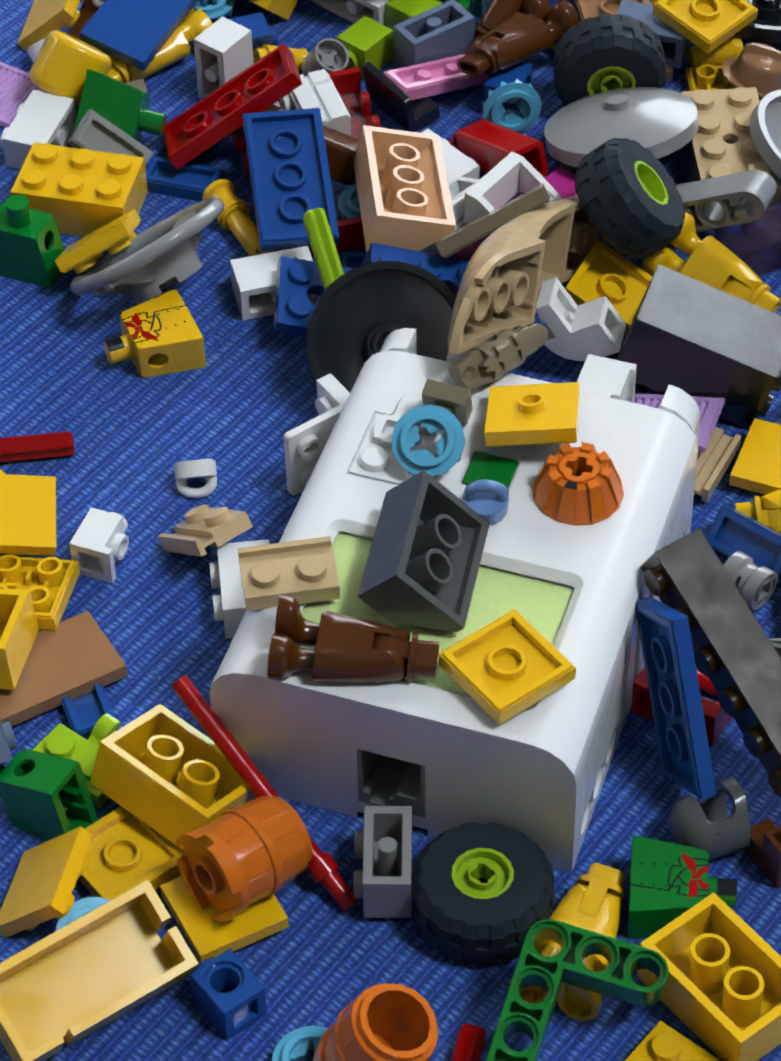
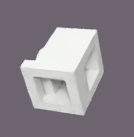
(100, 544)

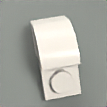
(580, 328)

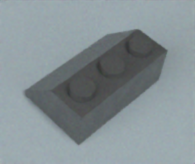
(424, 556)

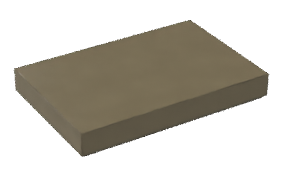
(493, 220)

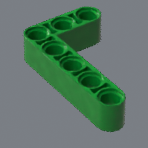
(568, 968)

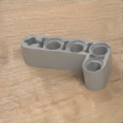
(728, 199)

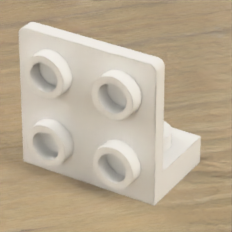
(306, 442)

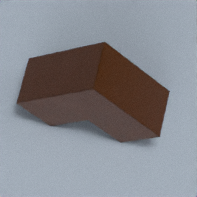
(766, 850)

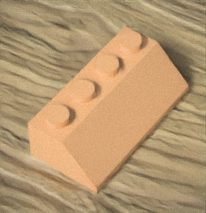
(402, 188)

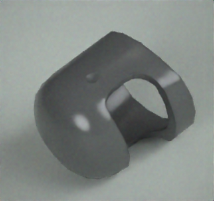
(707, 823)

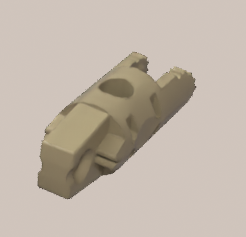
(497, 355)

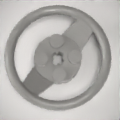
(153, 258)

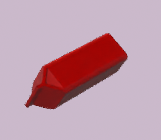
(491, 143)

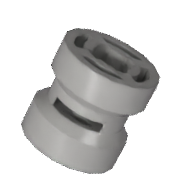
(326, 55)
(753, 582)

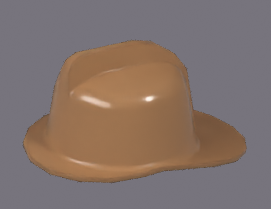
(756, 67)

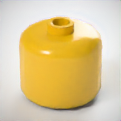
(64, 65)

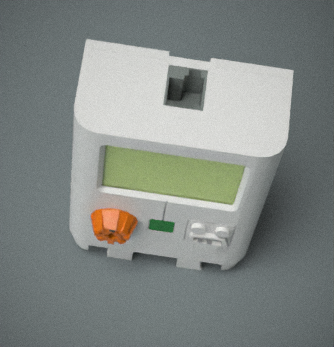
(560, 557)

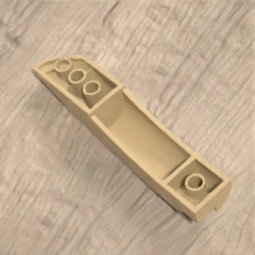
(509, 268)

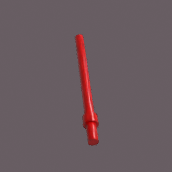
(322, 866)

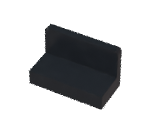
(408, 113)

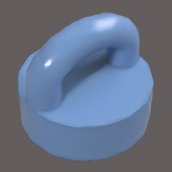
(487, 499)

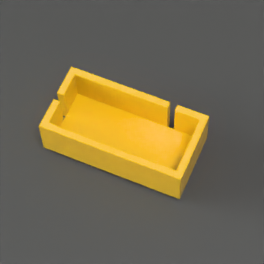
(89, 974)

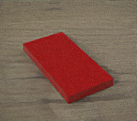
(224, 108)

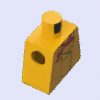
(158, 337)

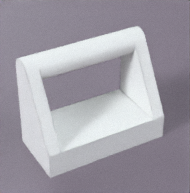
(501, 184)

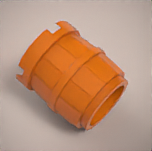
(244, 855)
(381, 1025)

